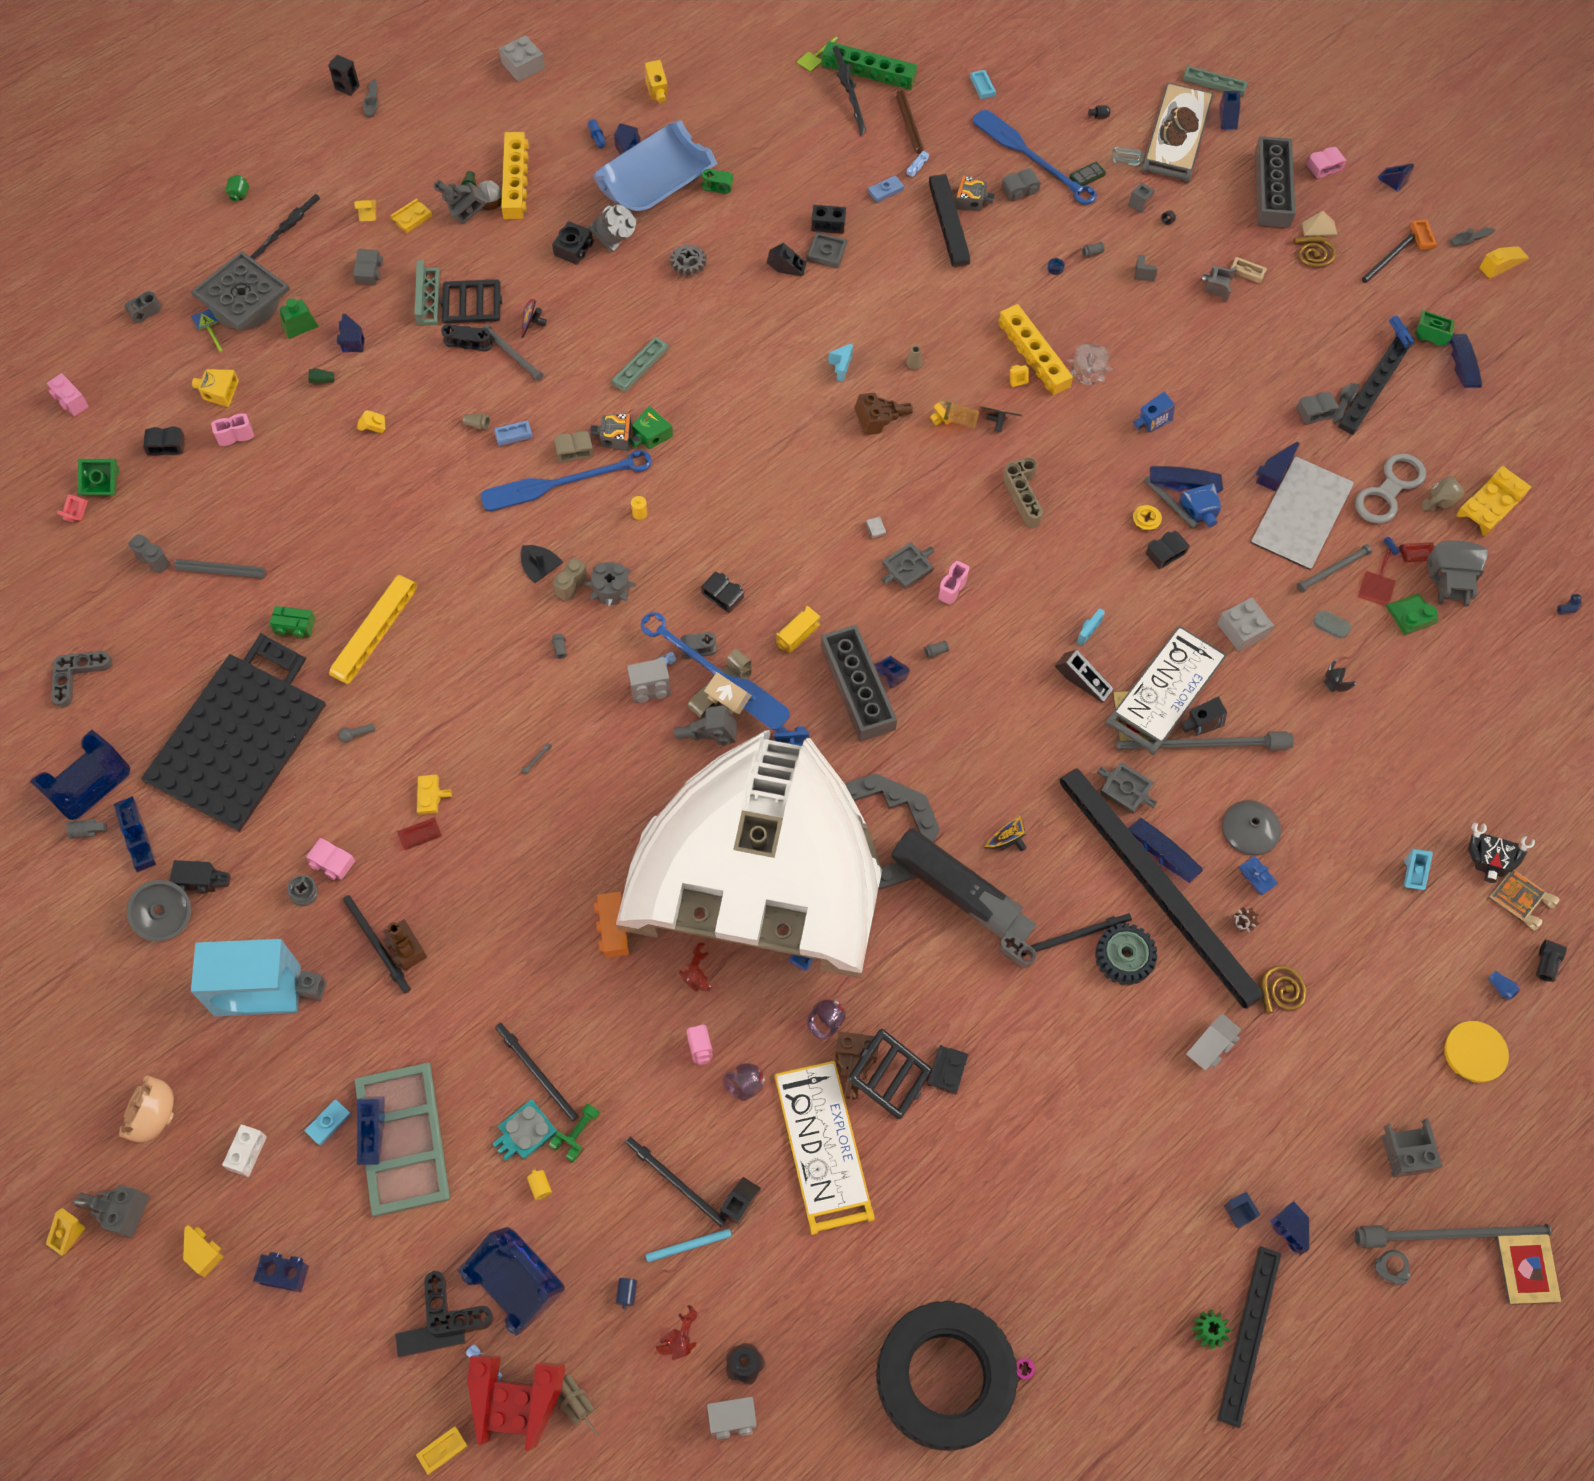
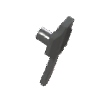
(371, 102)
(1469, 236)
(1347, 396)

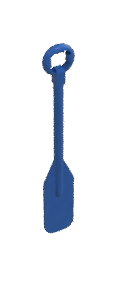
(1012, 139)
(532, 489)
(760, 704)

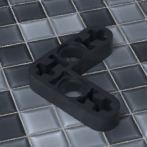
(442, 1313)

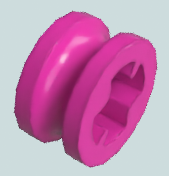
(1030, 1365)

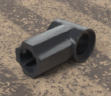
(1551, 957)

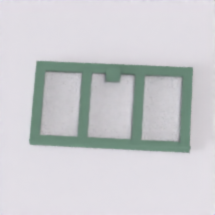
(411, 1149)

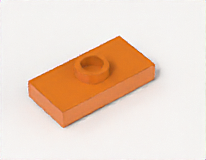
(1423, 234)

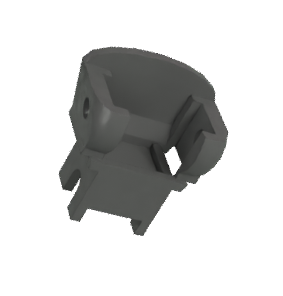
(1461, 568)

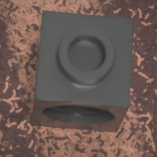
(311, 986)

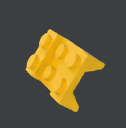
(1495, 500)

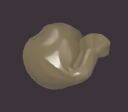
(1444, 494)

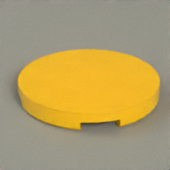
(1476, 1052)

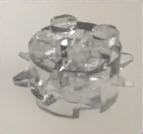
(1090, 363)

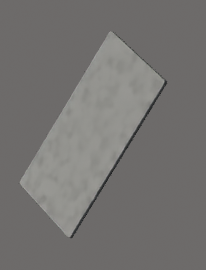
(1302, 513)

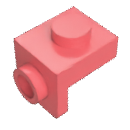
(73, 508)

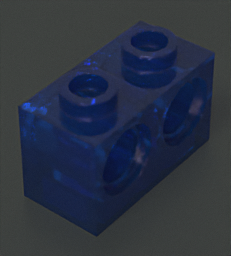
(279, 1277)

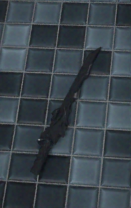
(847, 82)
(295, 216)

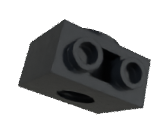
(572, 242)

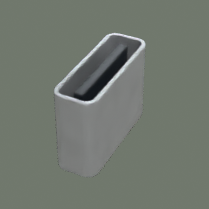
(875, 527)

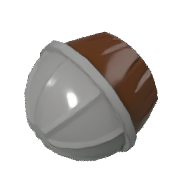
(492, 194)

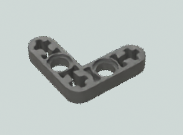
(68, 672)

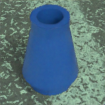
(1505, 986)

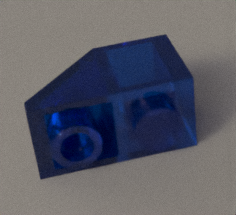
(1230, 109)
(626, 137)
(351, 335)
(1294, 1227)

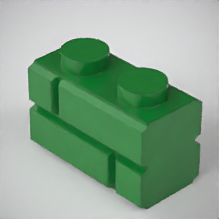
(292, 621)

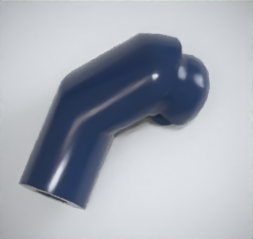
(1572, 606)

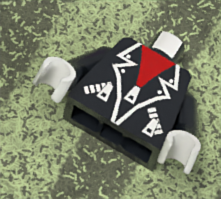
(1495, 854)

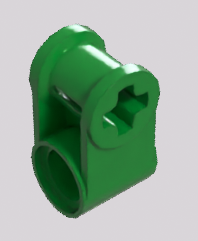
(718, 182)

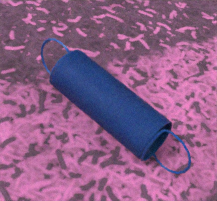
(1389, 542)

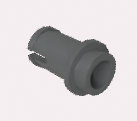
(1089, 250)
(559, 646)
(936, 649)

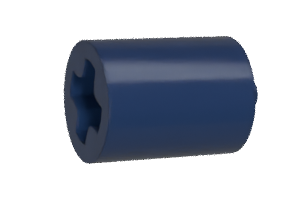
(626, 1292)

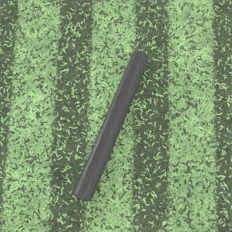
(219, 568)

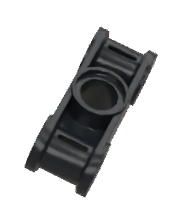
(466, 337)

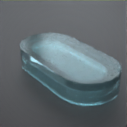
(1127, 156)
(1332, 624)

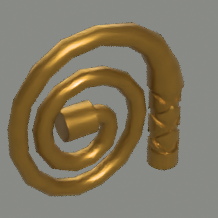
(1313, 242)
(1286, 989)

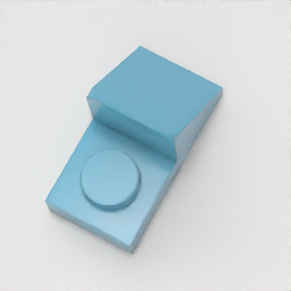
(841, 358)
(1418, 868)

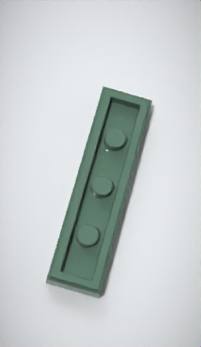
(1214, 80)
(640, 364)

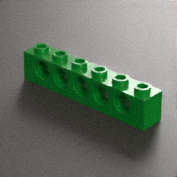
(872, 65)

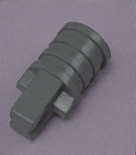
(85, 828)

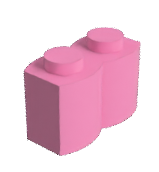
(1326, 162)
(233, 429)
(953, 582)
(330, 859)
(700, 1044)

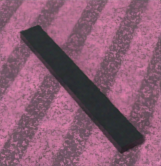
(1374, 386)
(1249, 1337)

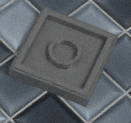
(827, 250)

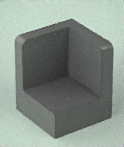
(1140, 196)
(1143, 271)

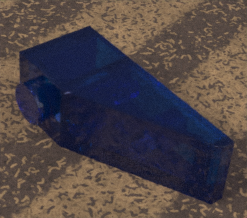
(1275, 467)
(370, 1129)

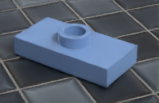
(885, 189)
(513, 433)

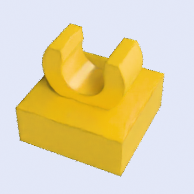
(1019, 375)
(938, 417)

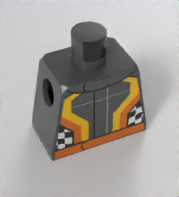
(972, 194)
(614, 431)

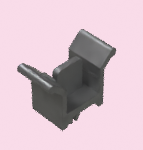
(1219, 281)

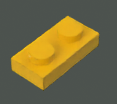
(442, 1450)

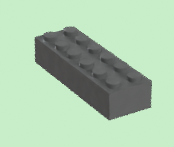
(1274, 182)
(858, 683)

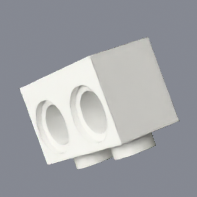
(244, 1150)

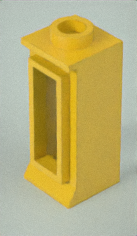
(797, 630)

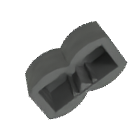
(1021, 184)
(367, 266)
(1317, 407)
(149, 553)

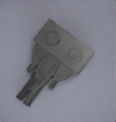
(462, 200)
(716, 726)
(119, 1209)

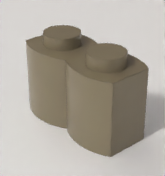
(573, 446)
(570, 579)

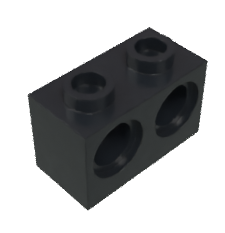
(343, 75)
(828, 219)

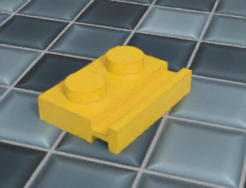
(411, 215)

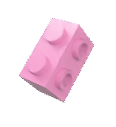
(67, 394)

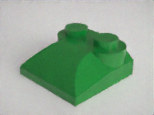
(1434, 328)
(97, 476)
(1413, 613)

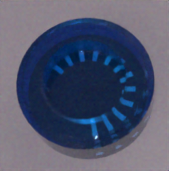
(1056, 266)

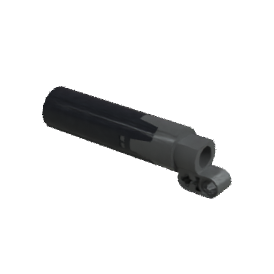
(967, 892)

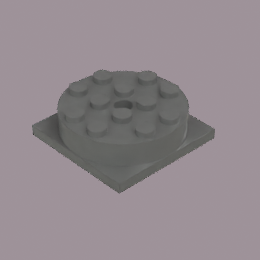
(241, 293)

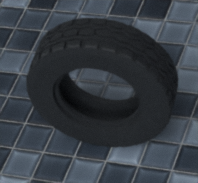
(997, 1363)

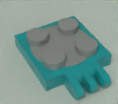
(524, 1132)

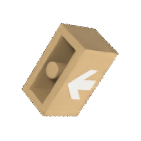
(727, 693)

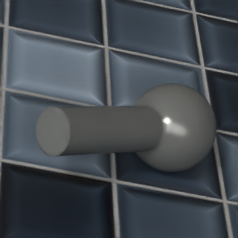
(346, 734)

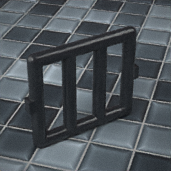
(479, 317)
(868, 1089)

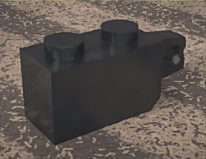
(198, 876)

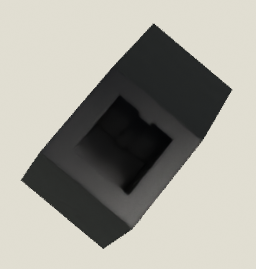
(785, 260)
(739, 1201)

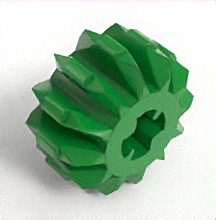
(1206, 1321)

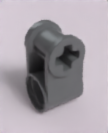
(145, 306)
(700, 644)

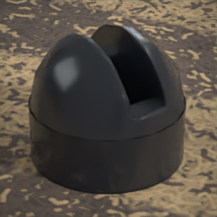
(1165, 220)

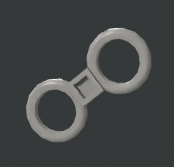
(1390, 488)

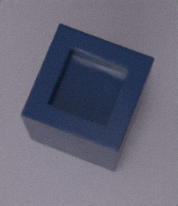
(1241, 1210)

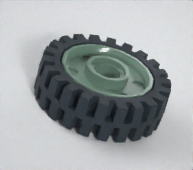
(1123, 968)

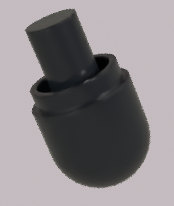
(1100, 112)

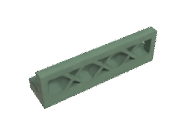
(420, 293)

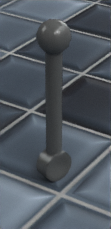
(525, 770)

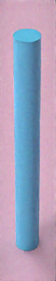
(688, 1245)

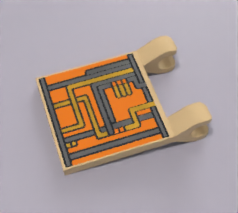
(1522, 897)

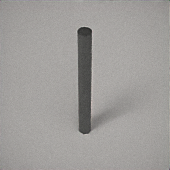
(1182, 513)

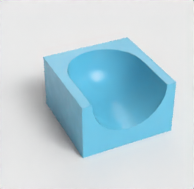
(245, 977)

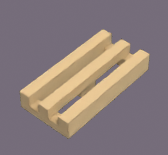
(1248, 272)

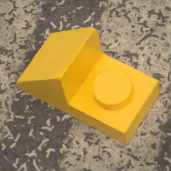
(366, 210)
(64, 1232)

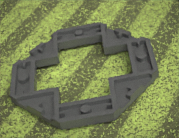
(895, 796)

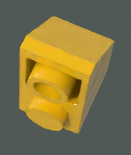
(199, 1252)

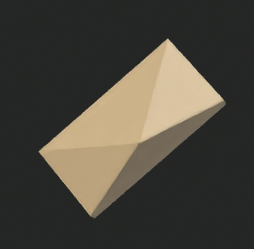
(1319, 225)

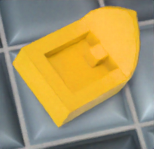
(371, 421)

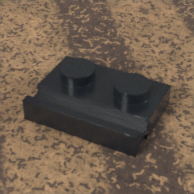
(948, 1069)

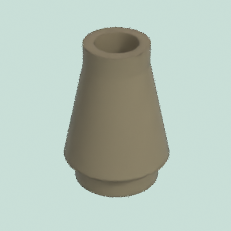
(914, 359)
(479, 421)

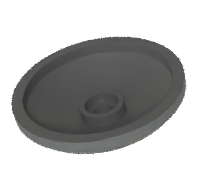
(1245, 835)
(174, 915)

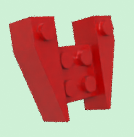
(512, 1405)

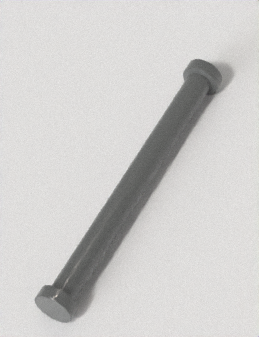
(537, 375)
(1365, 550)

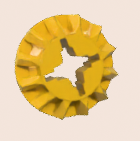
(1141, 513)

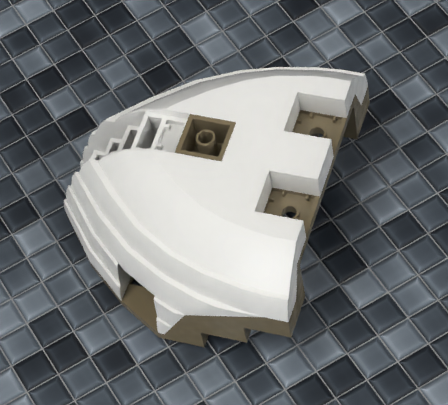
(760, 846)

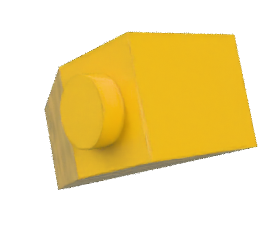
(1502, 260)

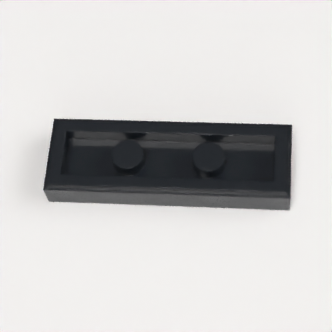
(422, 1341)

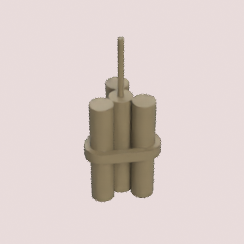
(574, 1402)

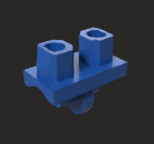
(793, 737)
(1258, 875)

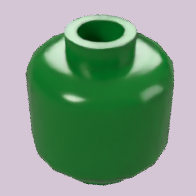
(237, 188)

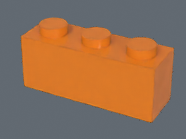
(613, 941)

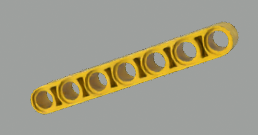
(373, 629)

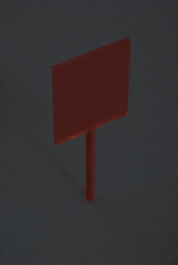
(1377, 587)

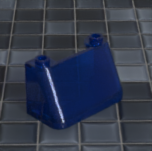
(86, 779)
(512, 1277)

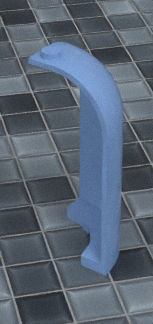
(654, 168)

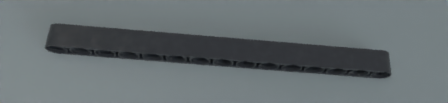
(1161, 889)

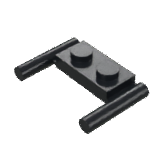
(278, 654)

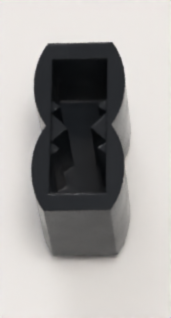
(163, 441)
(1167, 549)
(722, 592)

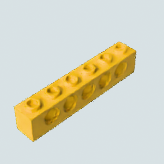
(514, 175)
(1035, 349)

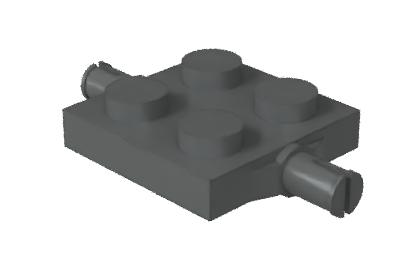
(907, 565)
(1126, 787)

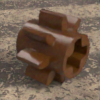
(1251, 918)

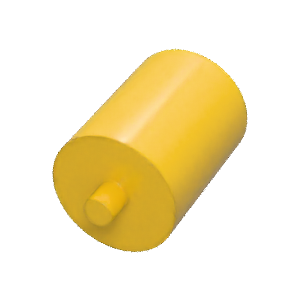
(639, 507)
(539, 1184)

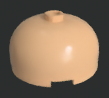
(154, 1111)

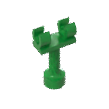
(589, 1113)

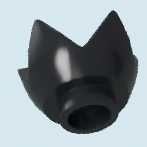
(1335, 677)
(748, 1373)

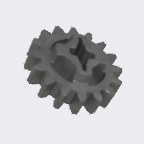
(688, 260)

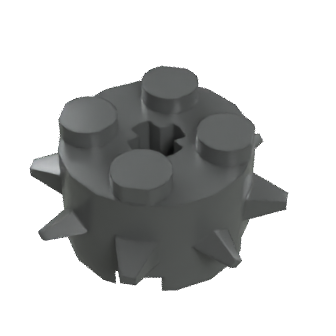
(610, 583)

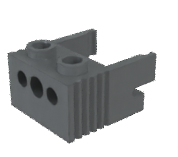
(1411, 1150)

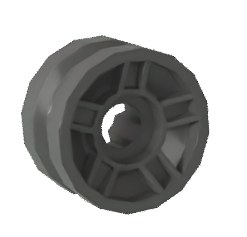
(307, 896)

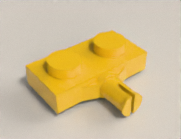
(430, 794)

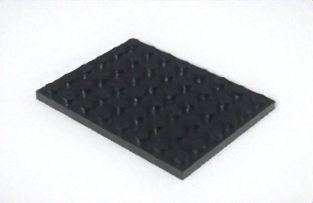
(234, 742)

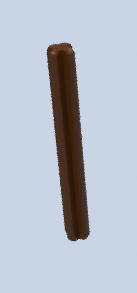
(909, 121)

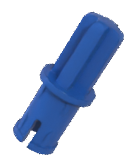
(596, 133)
(1401, 331)

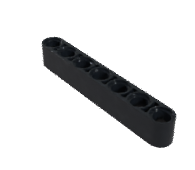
(949, 220)

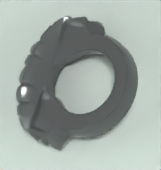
(1401, 1277)

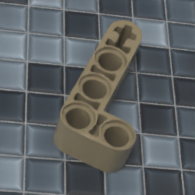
(1017, 476)
(737, 666)

